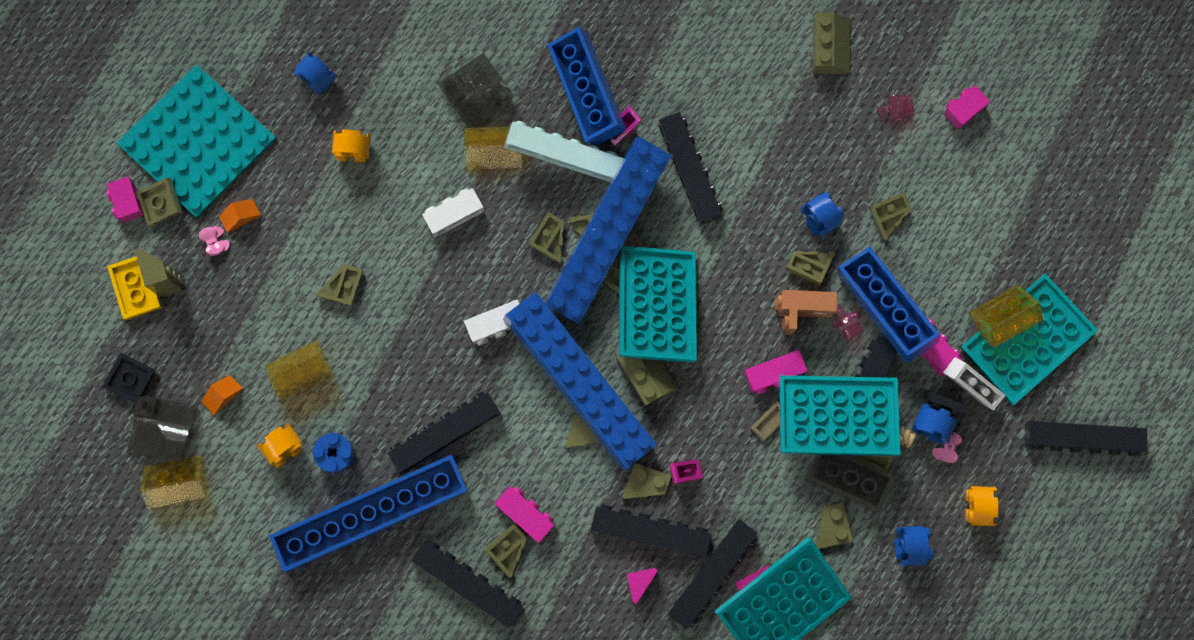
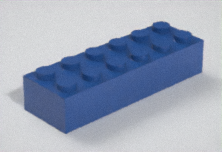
(586, 87)
(888, 305)

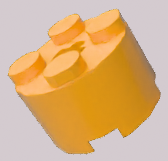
(351, 145)
(281, 445)
(982, 506)

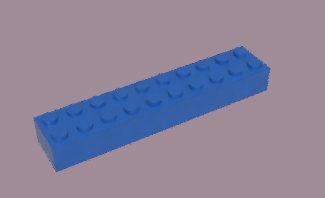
(607, 229)
(579, 381)
(368, 514)

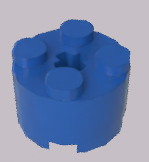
(315, 72)
(822, 214)
(935, 424)
(322, 452)
(913, 545)

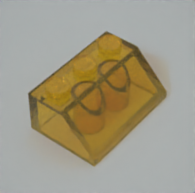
(486, 149)
(1006, 315)
(298, 369)
(173, 482)

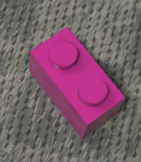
(966, 107)
(125, 199)

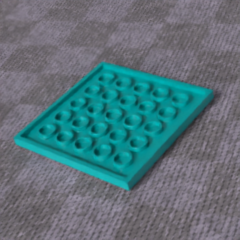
(197, 140)

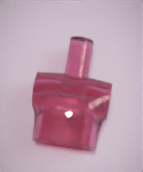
(898, 107)
(848, 323)

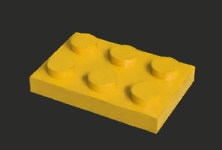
(130, 291)

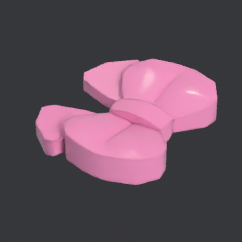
(209, 236)
(948, 453)

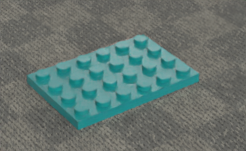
(657, 304)
(1034, 353)
(839, 415)
(786, 598)

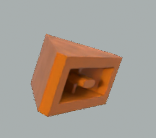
(239, 214)
(221, 394)

